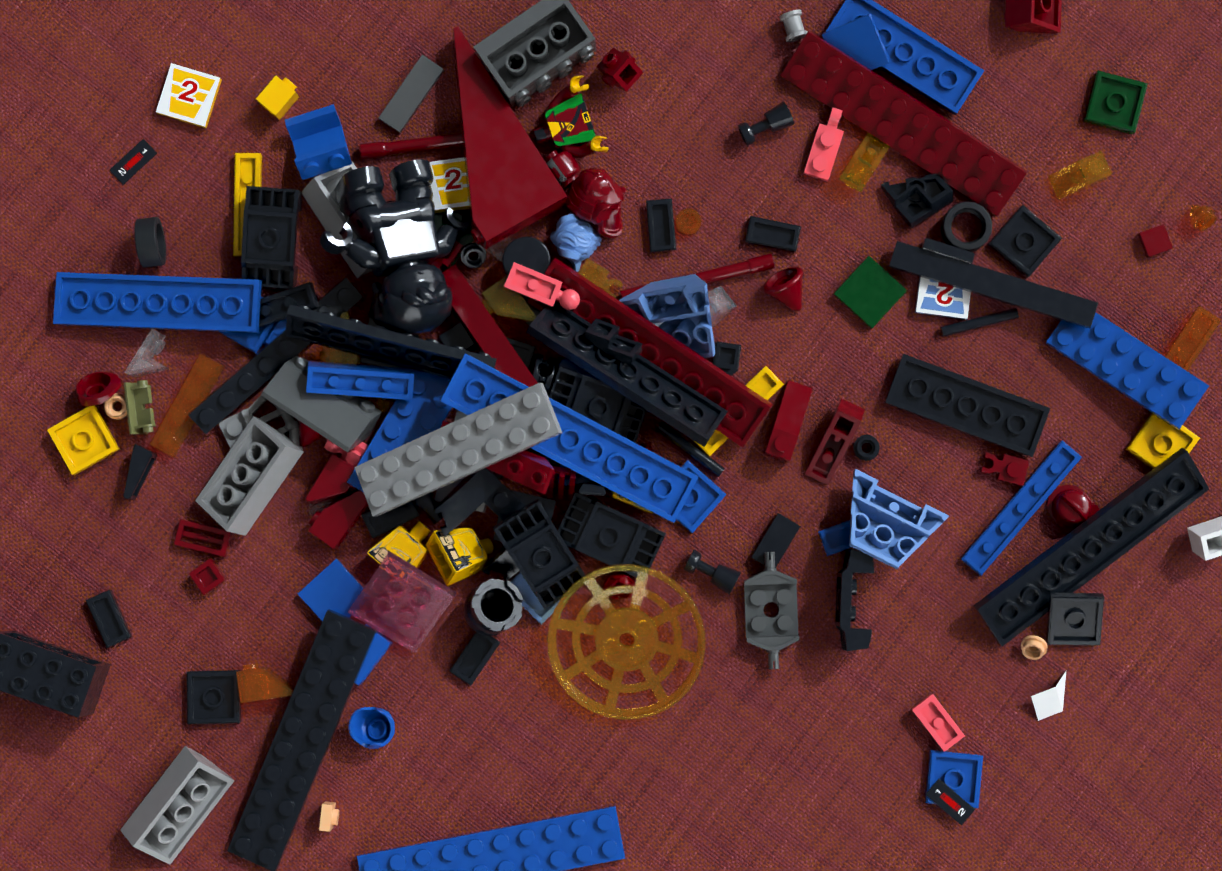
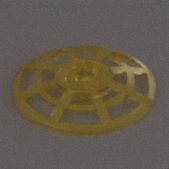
(621, 656)

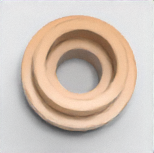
(109, 406)
(1033, 647)

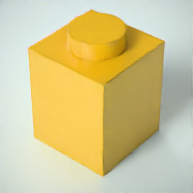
(278, 96)

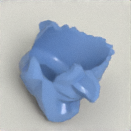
(575, 239)

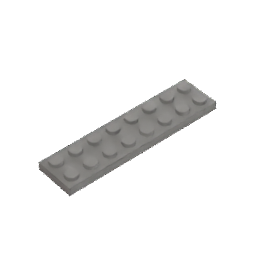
(458, 449)

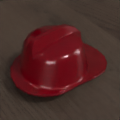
(1070, 507)

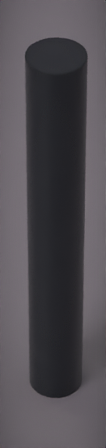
(979, 322)
(690, 449)

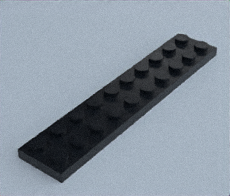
(1092, 546)
(302, 740)

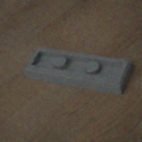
(411, 94)

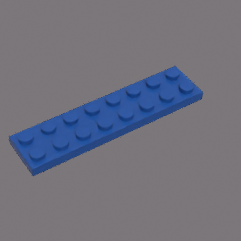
(157, 302)

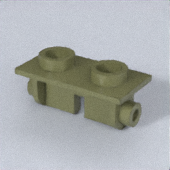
(136, 396)

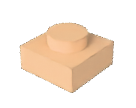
(329, 816)

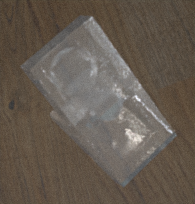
(143, 360)

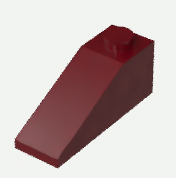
(788, 421)
(835, 441)
(338, 519)

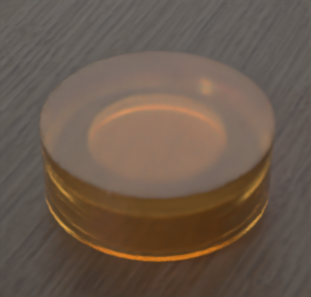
(688, 221)

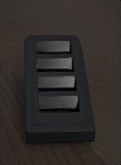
(140, 466)

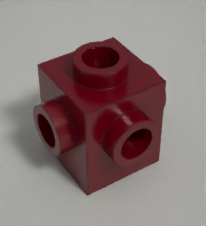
(619, 69)

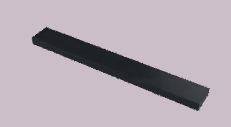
(993, 284)

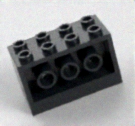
(50, 674)

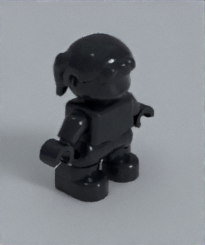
(398, 243)

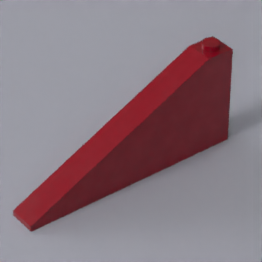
(504, 170)

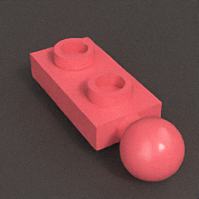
(540, 287)

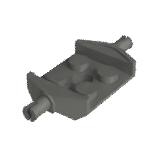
(776, 631)

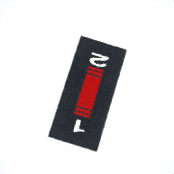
(133, 161)
(950, 801)

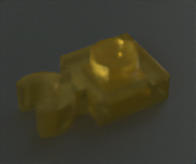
(598, 276)

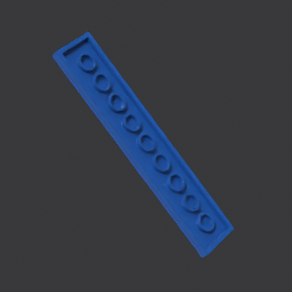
(583, 443)
(531, 846)

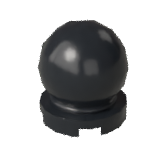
(493, 607)

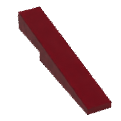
(485, 328)

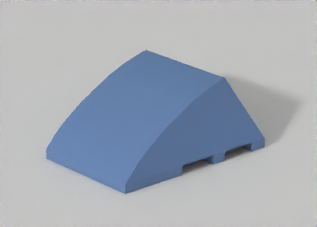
(679, 309)
(888, 524)

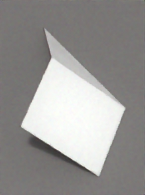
(1050, 701)

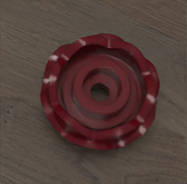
(619, 579)

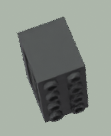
(530, 33)

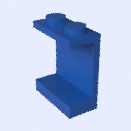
(318, 142)

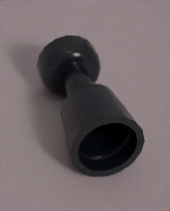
(775, 120)
(722, 576)

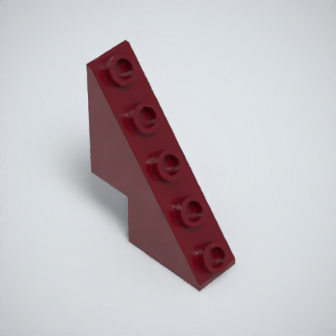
(525, 468)

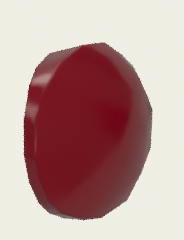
(97, 388)

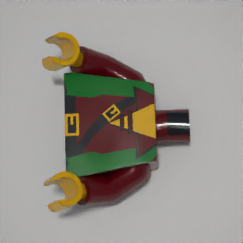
(570, 123)

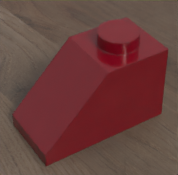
(332, 482)

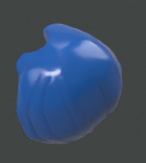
(371, 727)

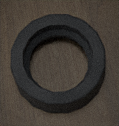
(970, 207)
(150, 242)

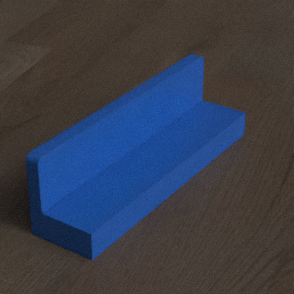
(360, 380)

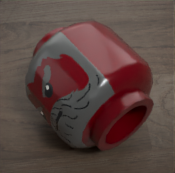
(563, 167)

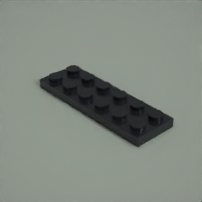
(967, 405)

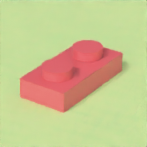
(938, 722)

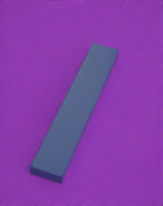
(1021, 508)

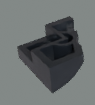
(918, 197)

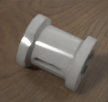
(793, 25)

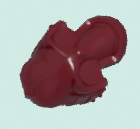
(597, 200)

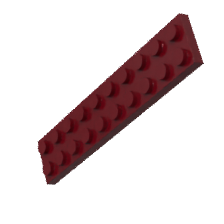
(903, 123)
(743, 405)

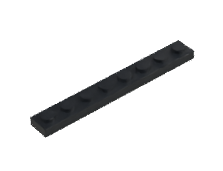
(266, 363)

